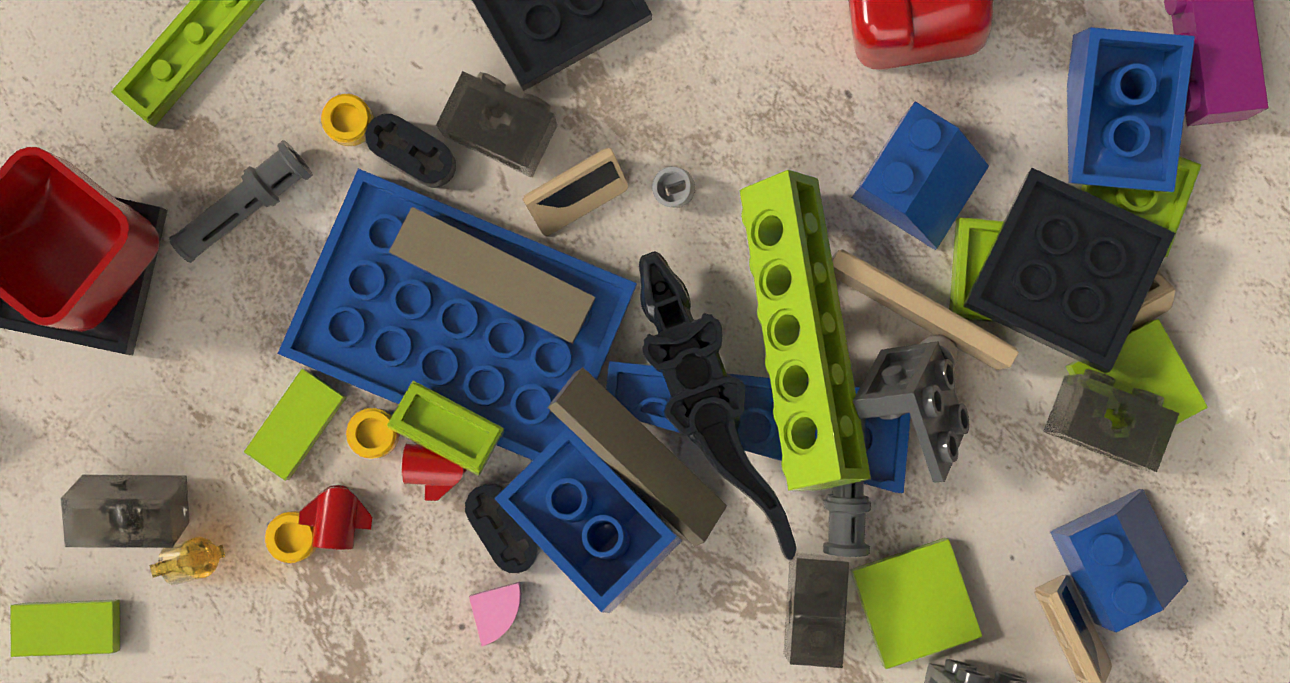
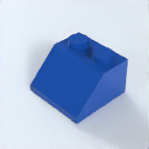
(922, 176)
(1121, 561)

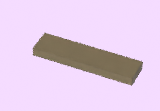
(492, 275)
(638, 456)

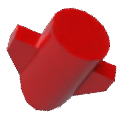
(429, 469)
(335, 517)

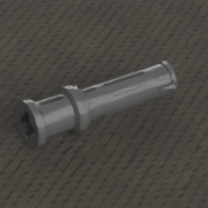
(258, 188)
(847, 518)

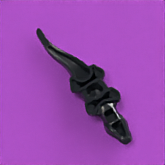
(703, 397)

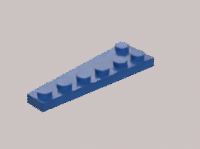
(646, 393)

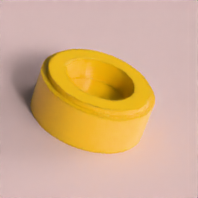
(346, 119)
(370, 435)
(287, 539)

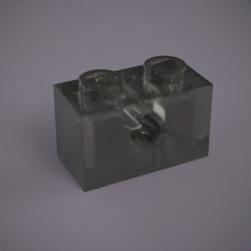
(469, 124)
(1142, 424)
(125, 511)
(816, 610)

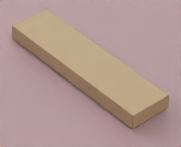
(923, 311)

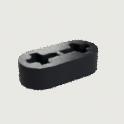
(405, 160)
(491, 534)

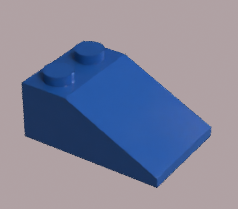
(1126, 107)
(588, 521)

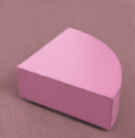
(495, 611)

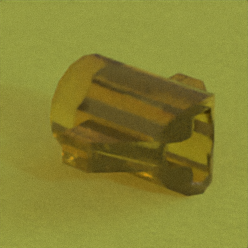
(188, 561)

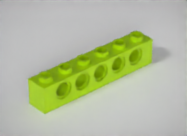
(786, 247)

